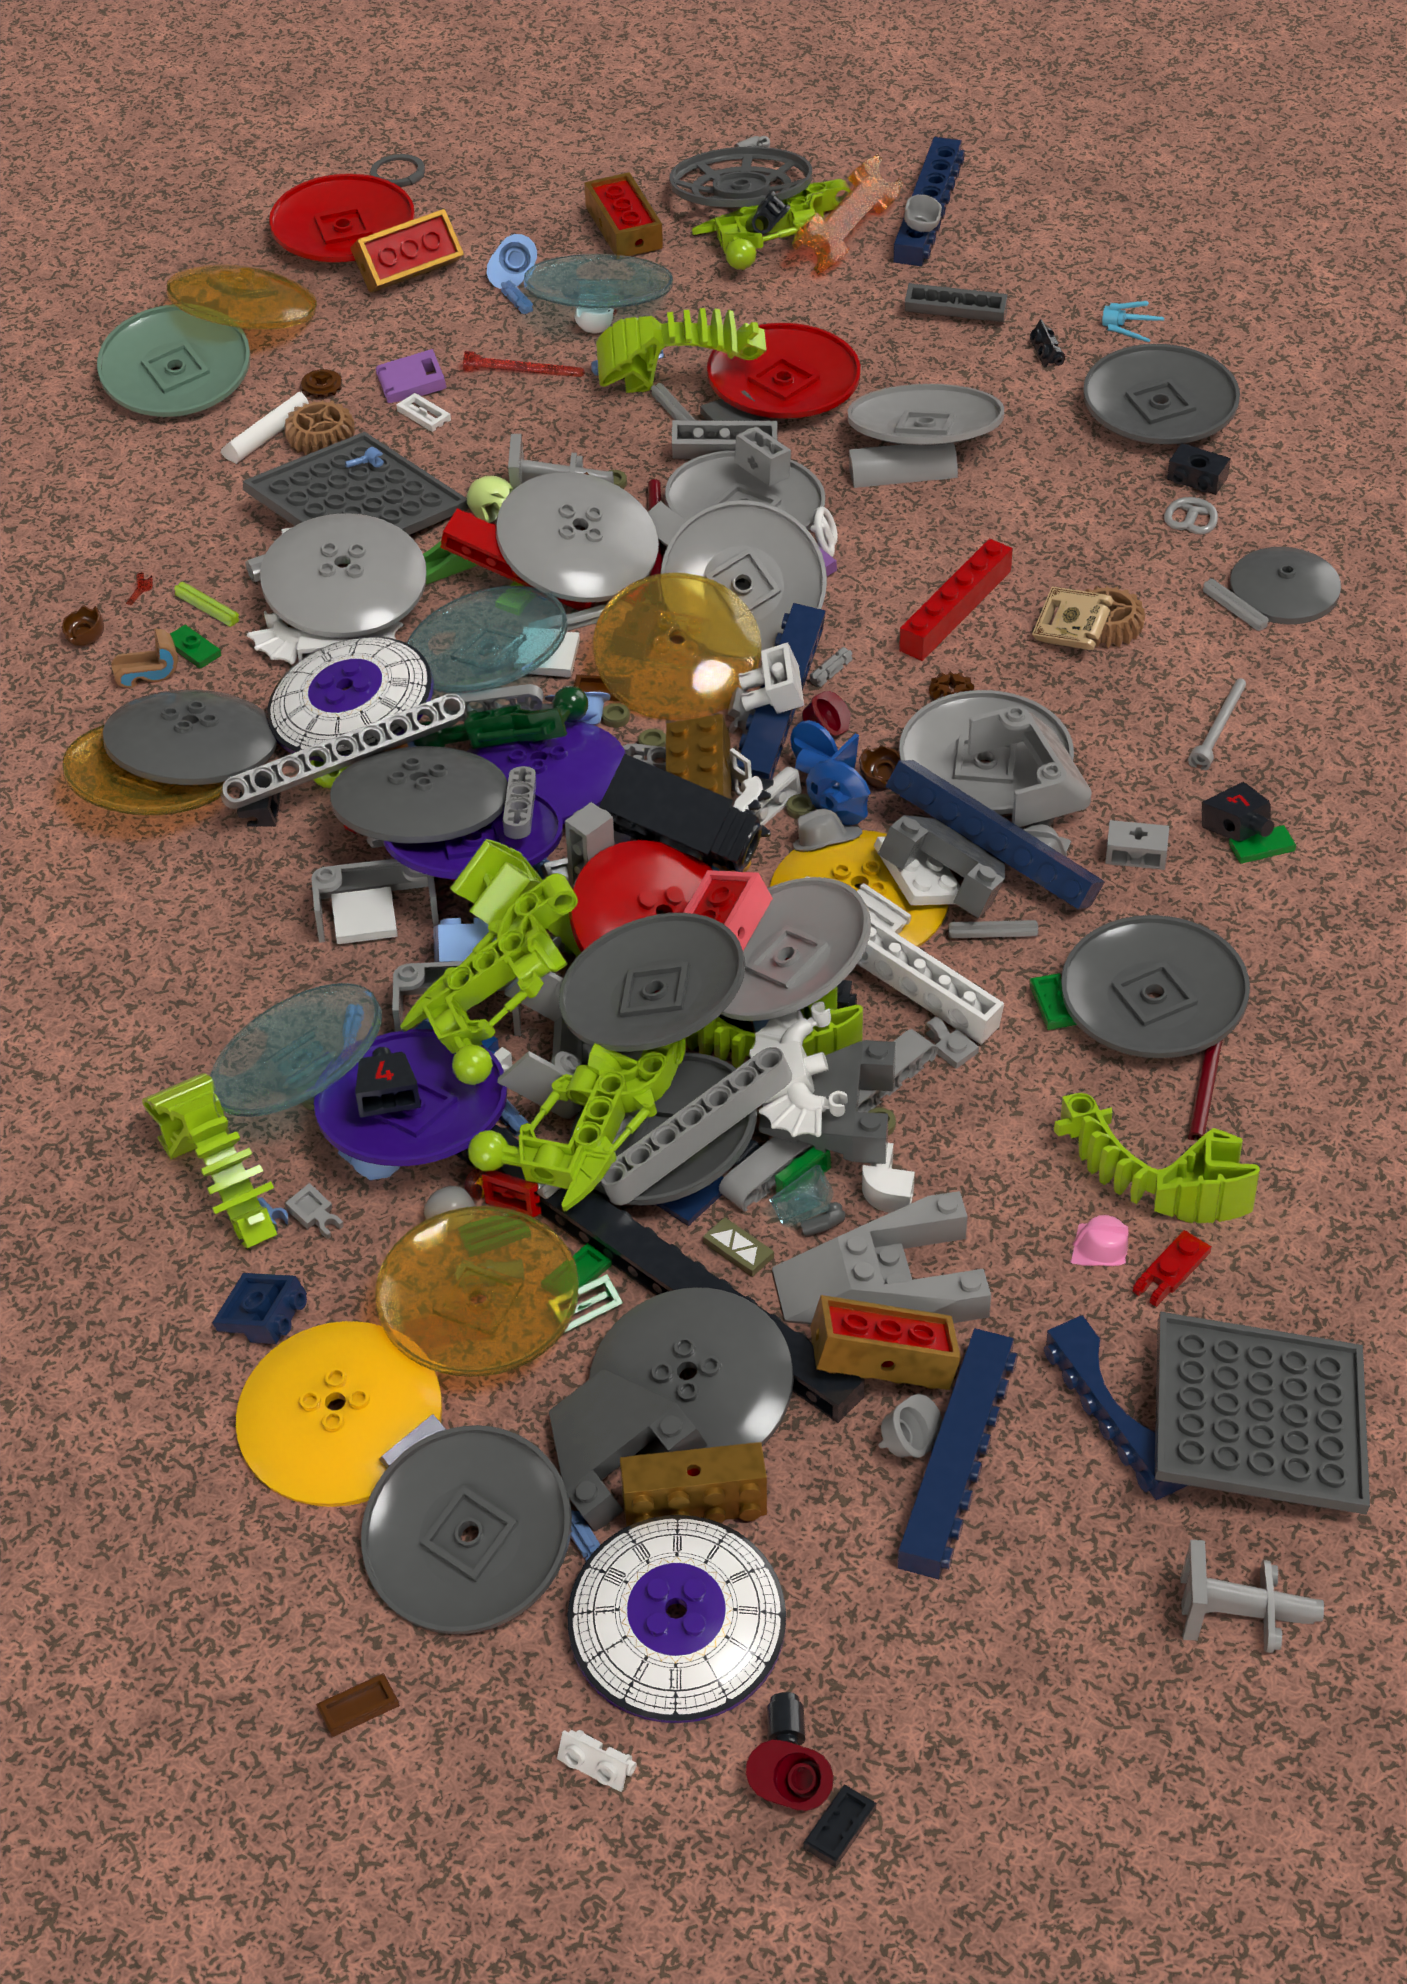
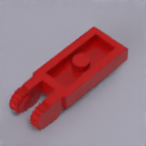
(1173, 1266)

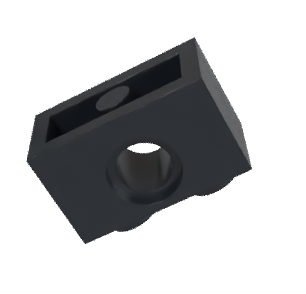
(1198, 468)

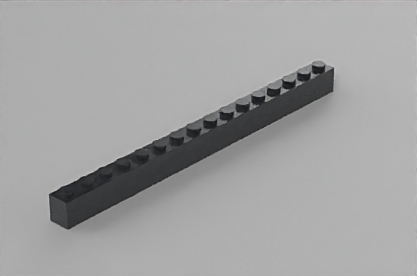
(665, 1268)

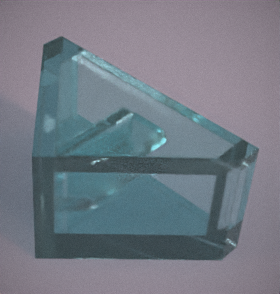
(803, 1197)

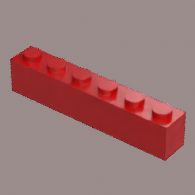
(477, 543)
(955, 599)

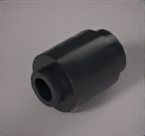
(786, 1718)

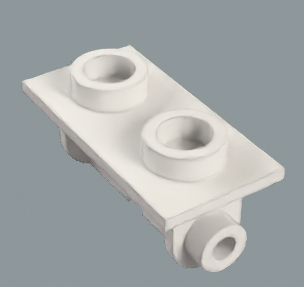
(587, 1756)

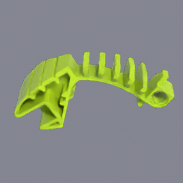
(634, 344)
(495, 882)
(843, 1031)
(194, 1119)
(1197, 1187)

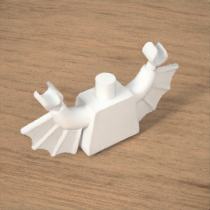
(287, 643)
(796, 1106)

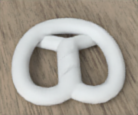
(825, 530)

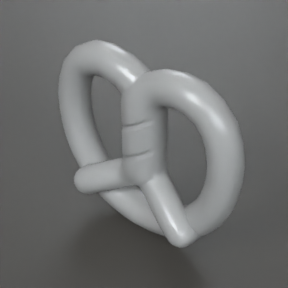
(1186, 504)

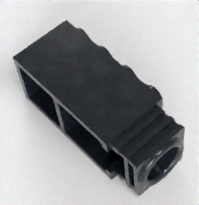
(681, 814)

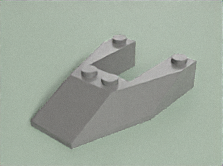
(873, 1267)

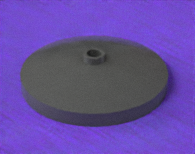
(1286, 584)

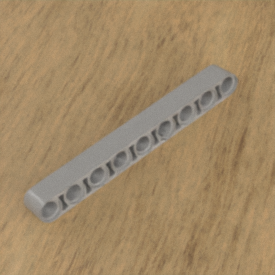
(332, 760)
(756, 1174)

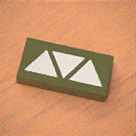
(738, 1247)

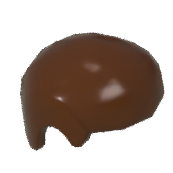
(83, 626)
(877, 763)

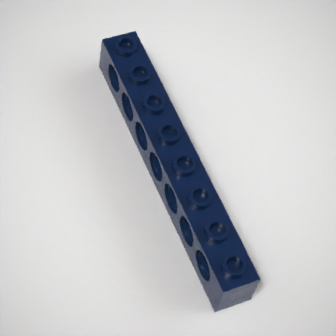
(936, 181)

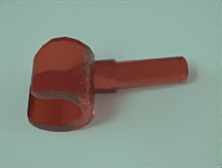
(143, 585)

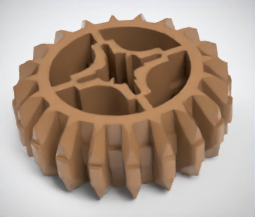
(318, 426)
(1124, 619)

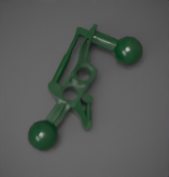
(513, 723)

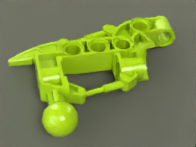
(742, 245)
(520, 951)
(608, 1090)

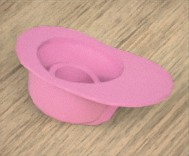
(1101, 1242)

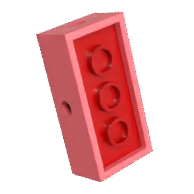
(733, 900)

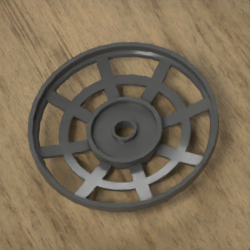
(740, 185)

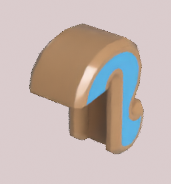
(147, 665)

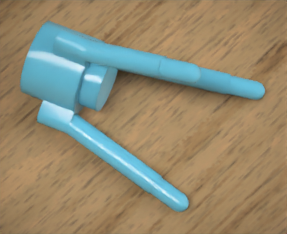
(1114, 316)

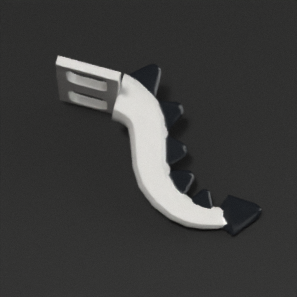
(752, 787)

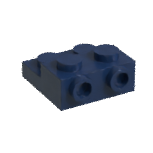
(261, 1307)

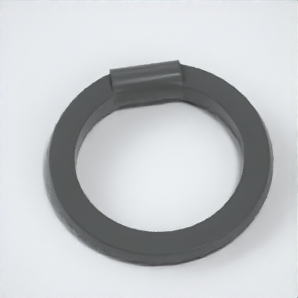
(410, 180)

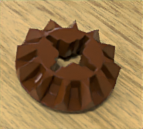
(321, 376)
(939, 685)

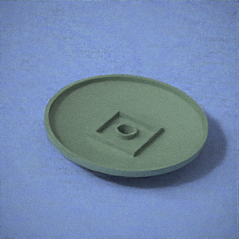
(143, 349)

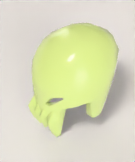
(487, 496)

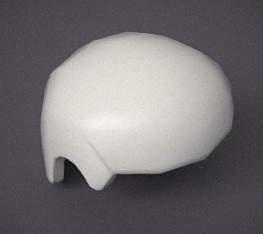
(593, 320)

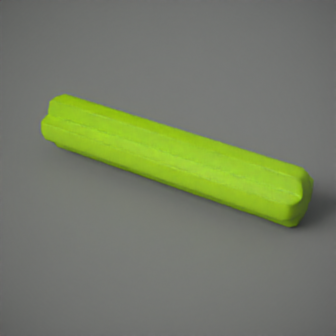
(206, 604)

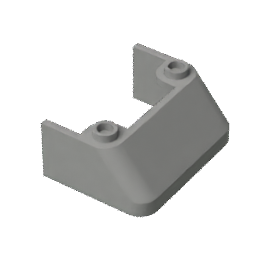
(1060, 782)
(367, 876)
(418, 977)
(534, 1075)

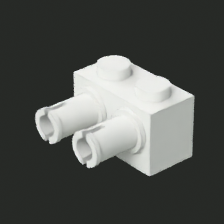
(781, 681)

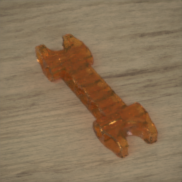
(828, 234)

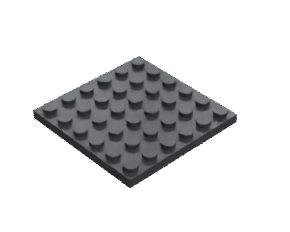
(324, 486)
(1261, 1413)

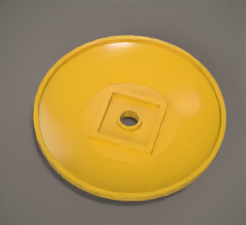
(859, 863)
(321, 1452)

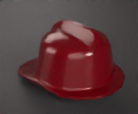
(828, 711)
(789, 1775)

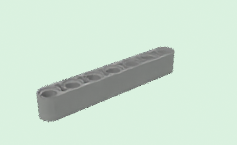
(696, 1125)

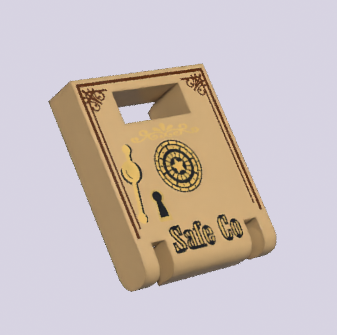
(1077, 616)

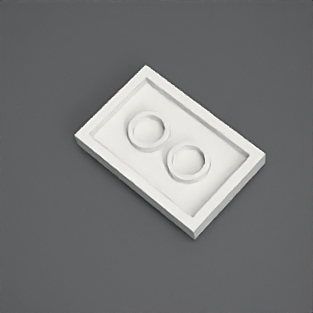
(923, 880)

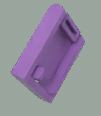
(408, 376)

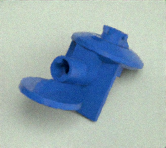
(831, 772)

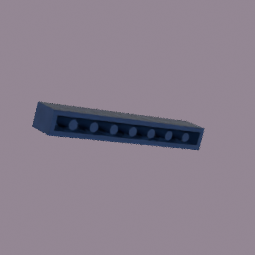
(766, 727)
(995, 834)
(956, 1455)

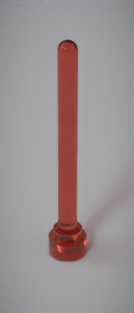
(473, 362)

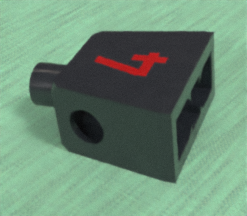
(1238, 813)
(385, 1084)

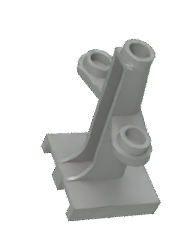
(523, 470)
(1214, 1595)

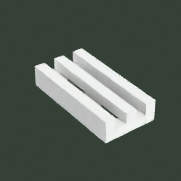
(420, 414)

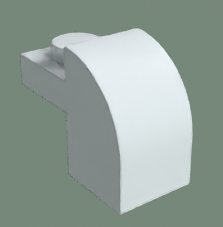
(887, 1187)

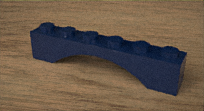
(1076, 1352)

